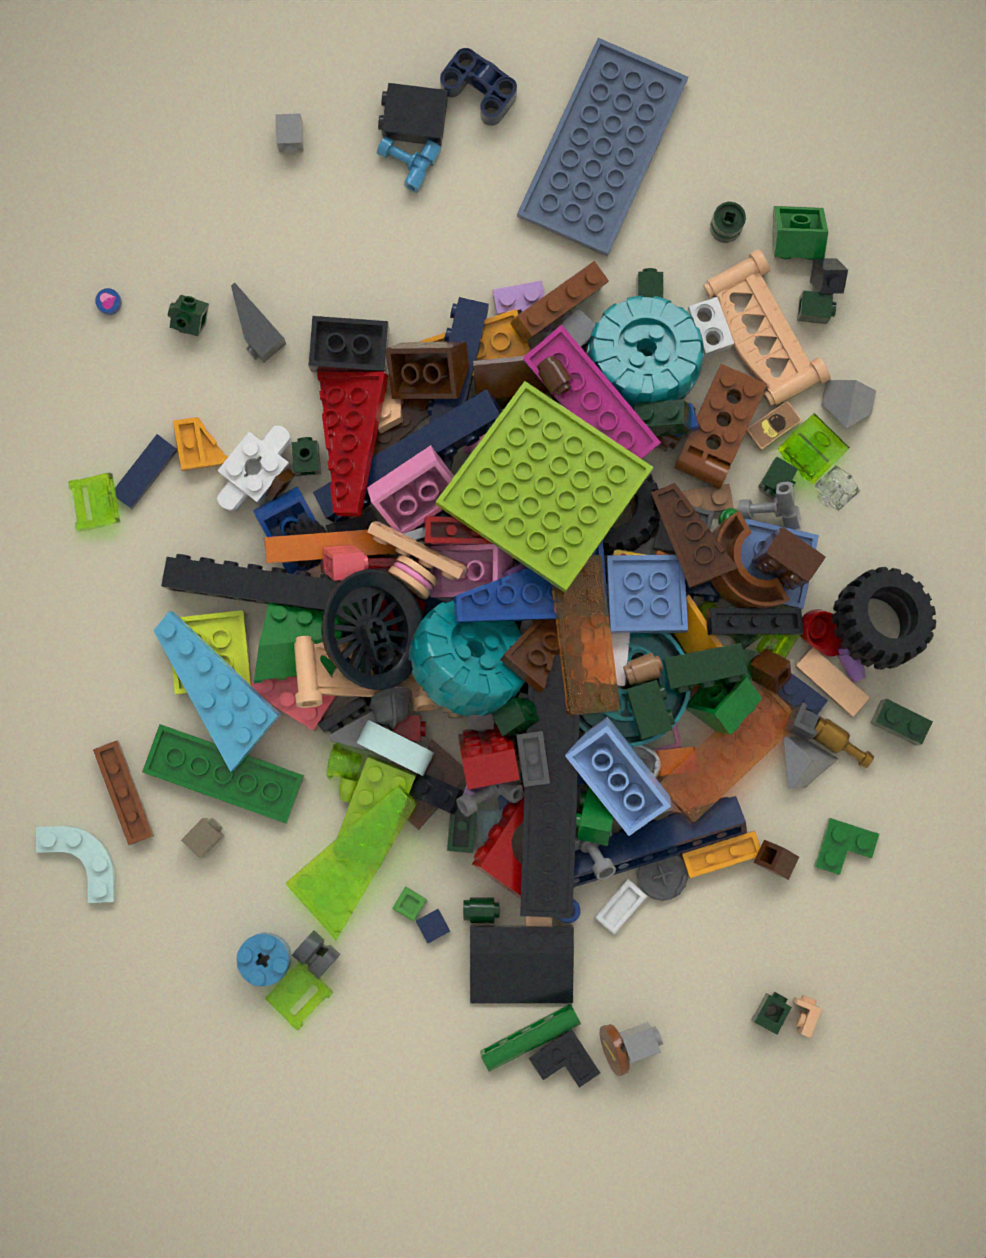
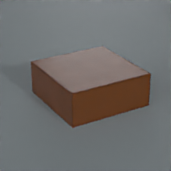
(280, 484)

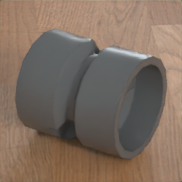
(316, 954)

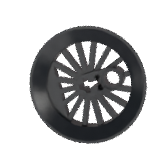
(369, 631)

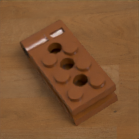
(696, 457)

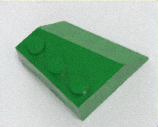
(278, 637)

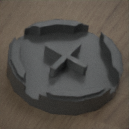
(663, 878)

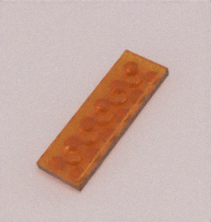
(586, 643)
(726, 758)

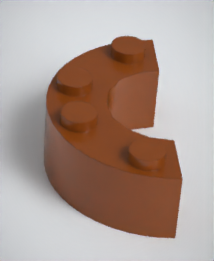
(739, 586)

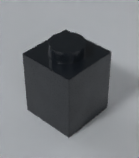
(828, 276)

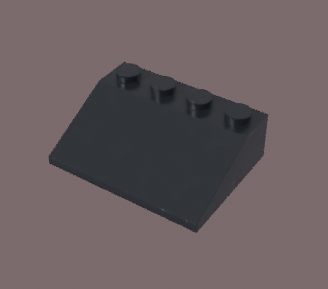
(521, 964)

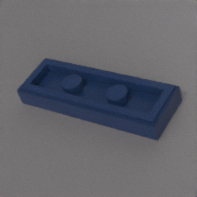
(144, 471)

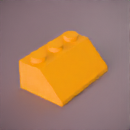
(697, 636)

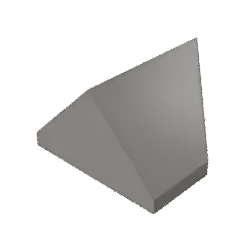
(848, 400)
(805, 761)

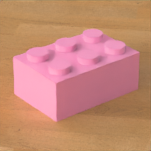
(411, 490)

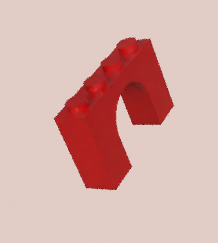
(496, 855)

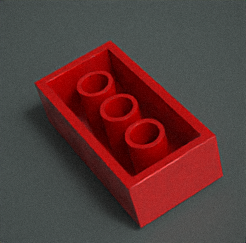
(487, 757)

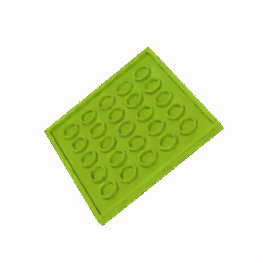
(544, 486)

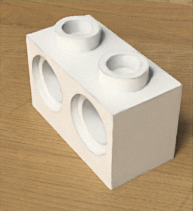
(715, 326)

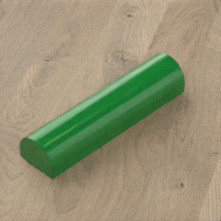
(529, 1037)

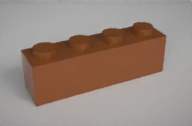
(559, 302)

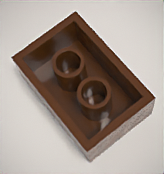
(788, 559)

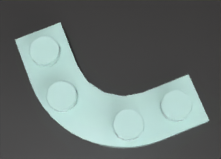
(89, 850)

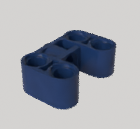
(485, 78)

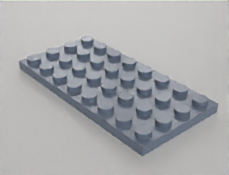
(602, 146)

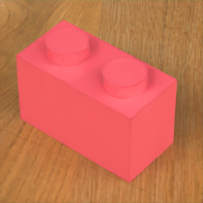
(343, 561)

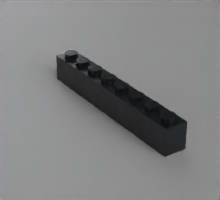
(248, 583)

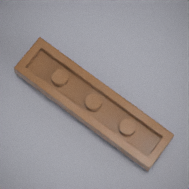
(708, 498)

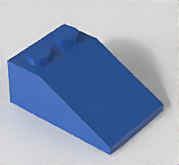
(279, 514)

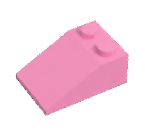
(485, 565)

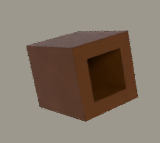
(770, 670)
(776, 859)

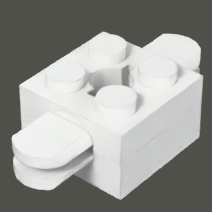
(253, 468)

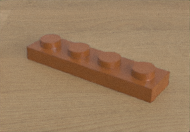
(123, 792)

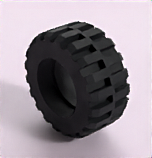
(640, 526)
(908, 602)

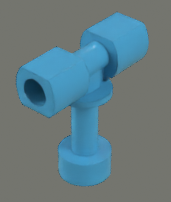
(416, 164)

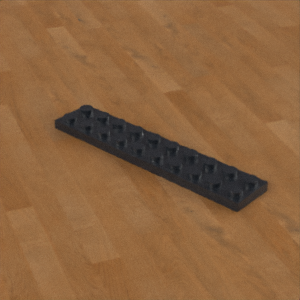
(551, 809)

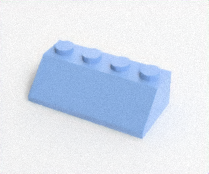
(618, 776)

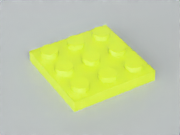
(226, 636)

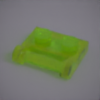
(101, 500)
(292, 988)

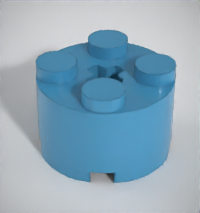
(249, 956)

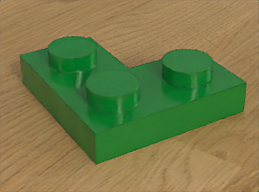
(839, 839)

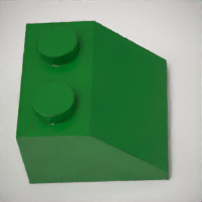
(799, 232)
(725, 705)

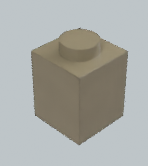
(203, 836)

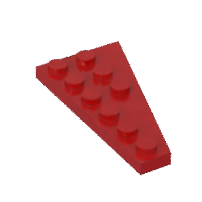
(350, 426)

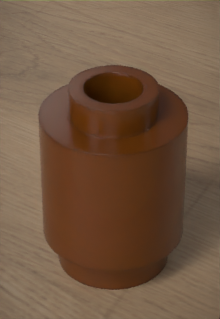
(555, 376)

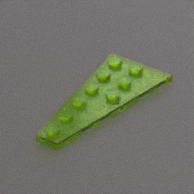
(343, 870)

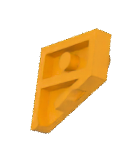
(196, 446)

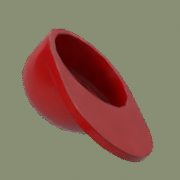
(820, 632)

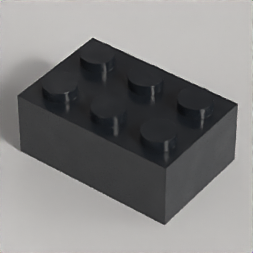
(348, 345)

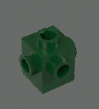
(188, 315)

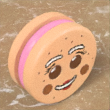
(414, 576)

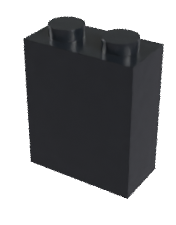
(413, 113)

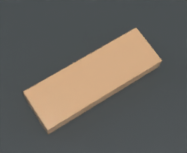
(832, 682)

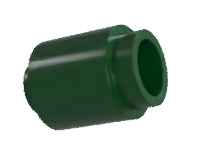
(480, 910)

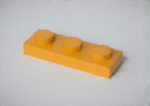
(721, 854)

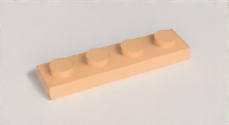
(427, 556)

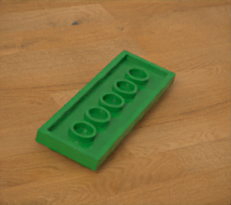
(201, 768)

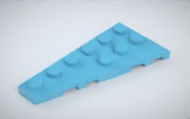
(224, 699)

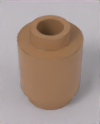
(643, 669)

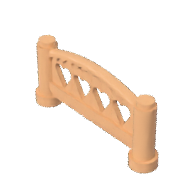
(799, 371)
(315, 680)

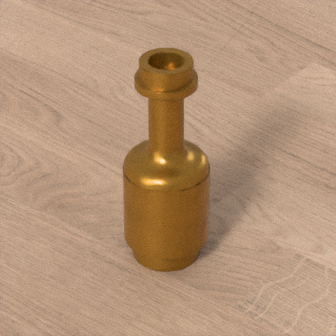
(837, 739)

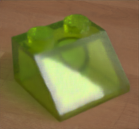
(813, 448)

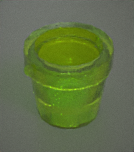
(343, 763)

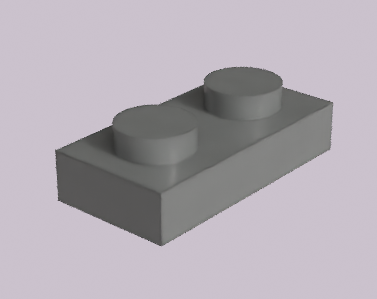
(533, 758)

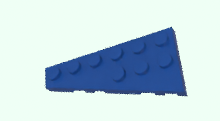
(511, 598)

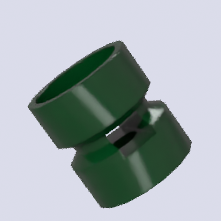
(727, 222)

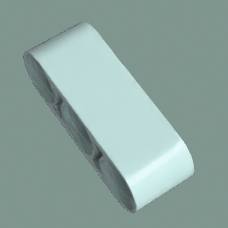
(395, 747)

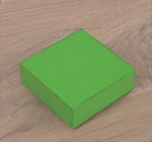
(409, 903)

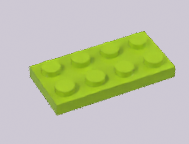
(375, 782)

